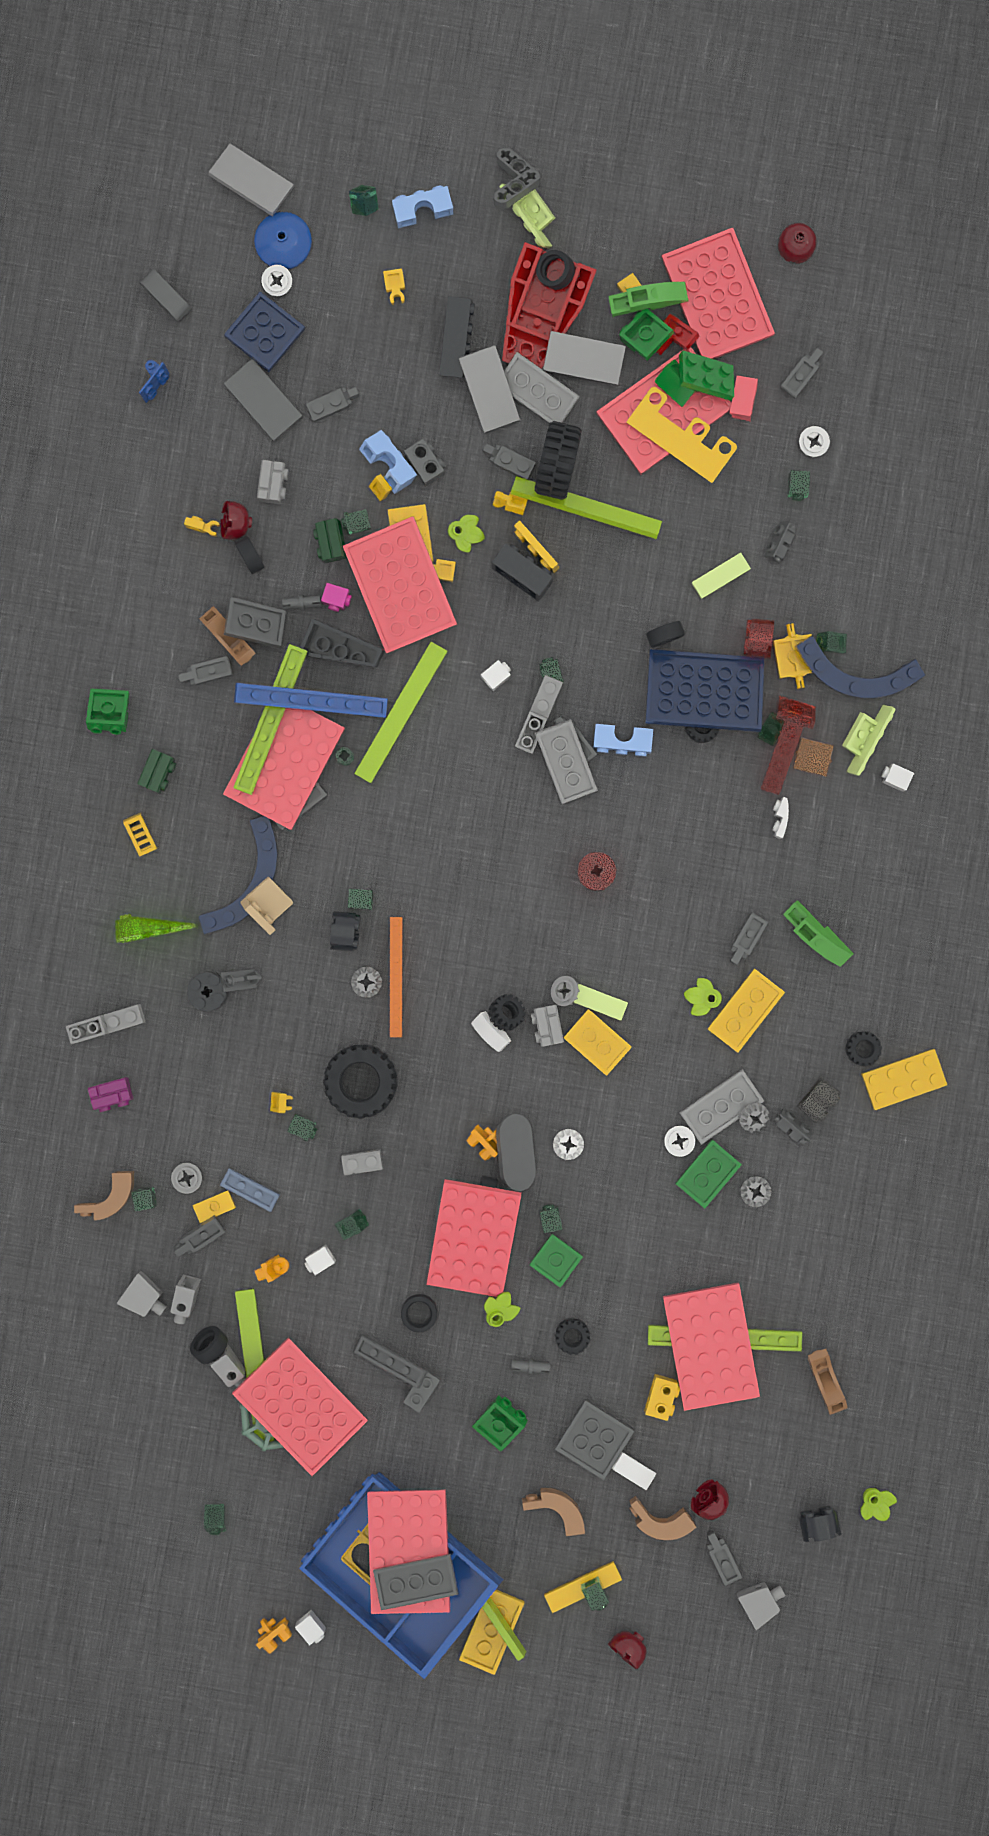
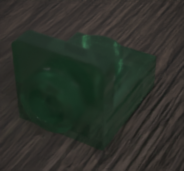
(356, 521)
(832, 642)
(551, 668)
(770, 729)
(302, 1127)
(550, 1218)
(352, 1224)
(214, 1519)

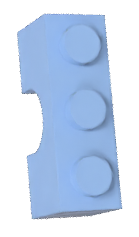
(436, 199)
(380, 448)
(639, 743)

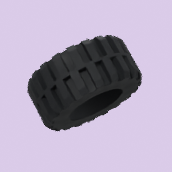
(558, 460)
(334, 1081)

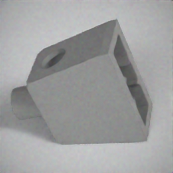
(142, 1296)
(185, 1298)
(229, 1368)
(760, 1603)

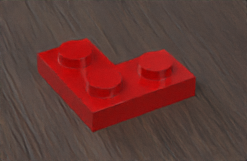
(683, 334)

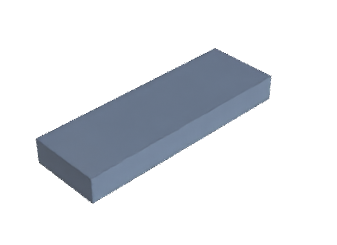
(249, 1189)

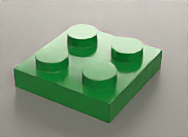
(556, 1260)

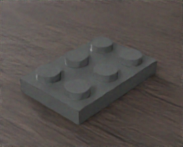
(254, 622)

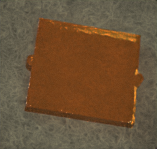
(813, 757)

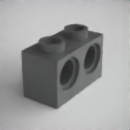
(421, 464)
(418, 1397)

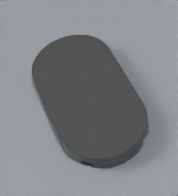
(515, 1152)

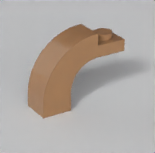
(236, 647)
(120, 1194)
(826, 1381)
(562, 1504)
(662, 1528)

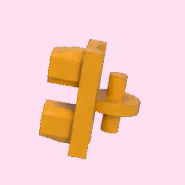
(487, 1139)
(272, 1268)
(280, 1629)

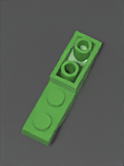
(648, 296)
(816, 936)

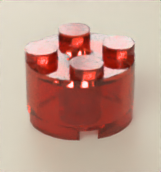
(760, 638)
(601, 861)

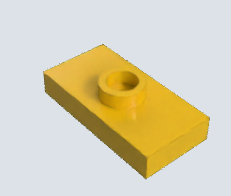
(214, 1206)

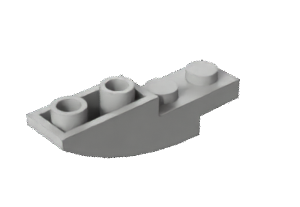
(539, 713)
(105, 1024)

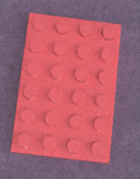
(720, 293)
(638, 447)
(400, 584)
(291, 767)
(473, 1238)
(711, 1346)
(299, 1406)
(403, 1530)

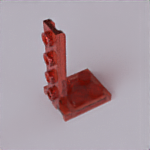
(795, 717)

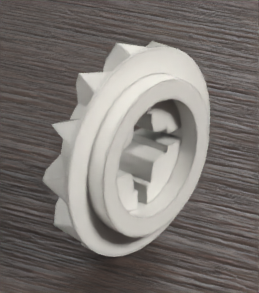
(278, 271)
(811, 433)
(562, 1137)
(688, 1144)

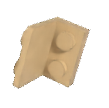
(266, 904)

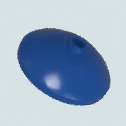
(287, 251)

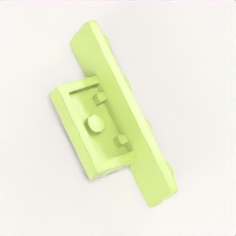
(535, 216)
(865, 736)

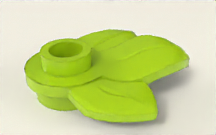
(468, 534)
(700, 997)
(502, 1308)
(878, 1506)

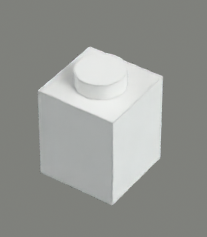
(496, 675)
(897, 777)
(319, 1260)
(310, 1628)

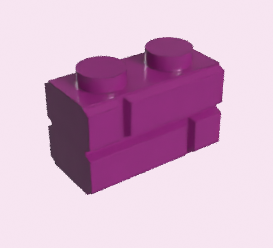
(110, 1093)

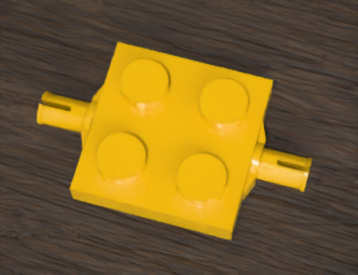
(788, 658)

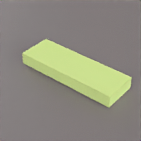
(721, 575)
(600, 1002)

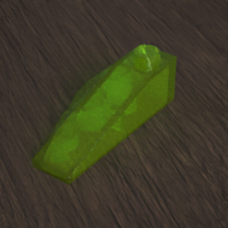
(137, 928)

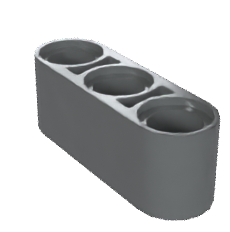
(165, 295)

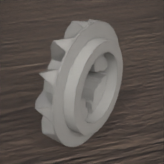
(373, 976)
(561, 984)
(753, 1109)
(183, 1186)
(747, 1194)

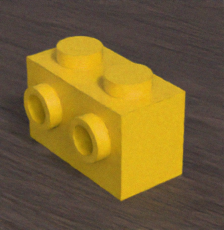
(662, 1397)

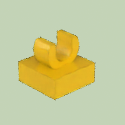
(380, 487)
(278, 1102)

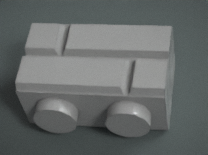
(272, 482)
(548, 1025)
(362, 1162)

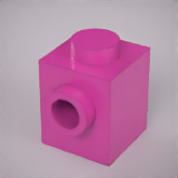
(336, 597)

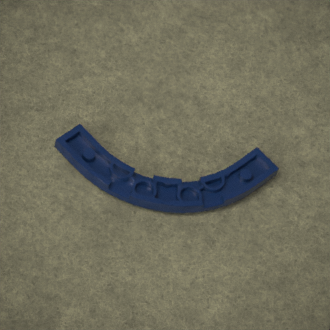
(855, 686)
(265, 868)

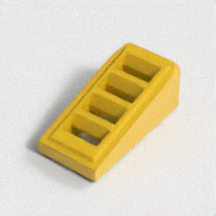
(132, 819)

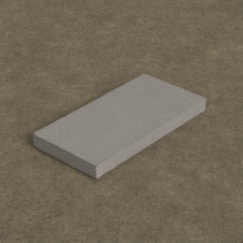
(251, 179)
(584, 357)
(489, 388)
(539, 390)
(566, 761)
(720, 1106)

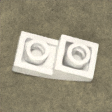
(781, 809)
(492, 1035)
(634, 1471)

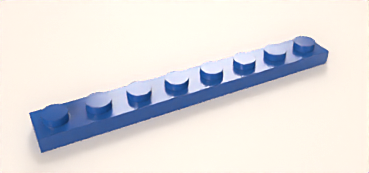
(310, 700)

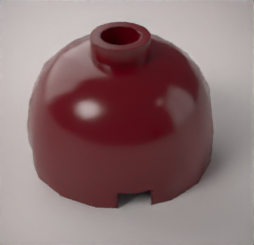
(797, 243)
(235, 521)
(710, 1501)
(629, 1647)

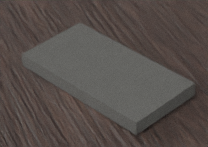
(263, 400)
(415, 1582)

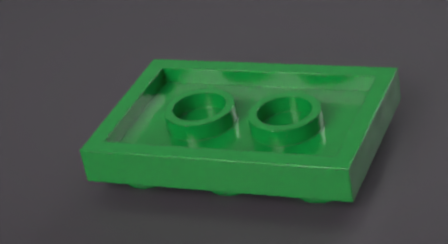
(706, 375)
(708, 1173)

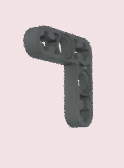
(520, 179)

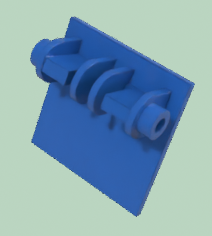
(159, 376)

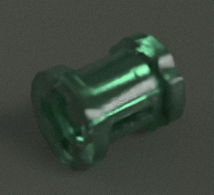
(340, 752)

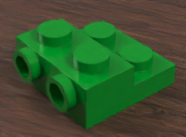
(645, 333)
(107, 711)
(500, 1422)

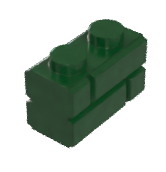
(330, 540)
(156, 771)

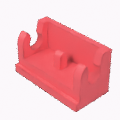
(744, 398)

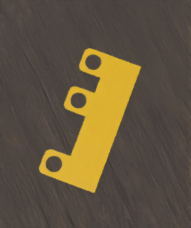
(680, 443)

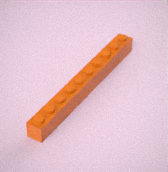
(396, 944)

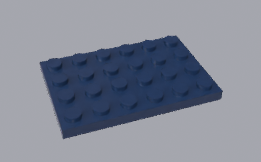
(705, 690)

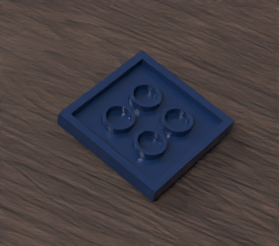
(264, 331)

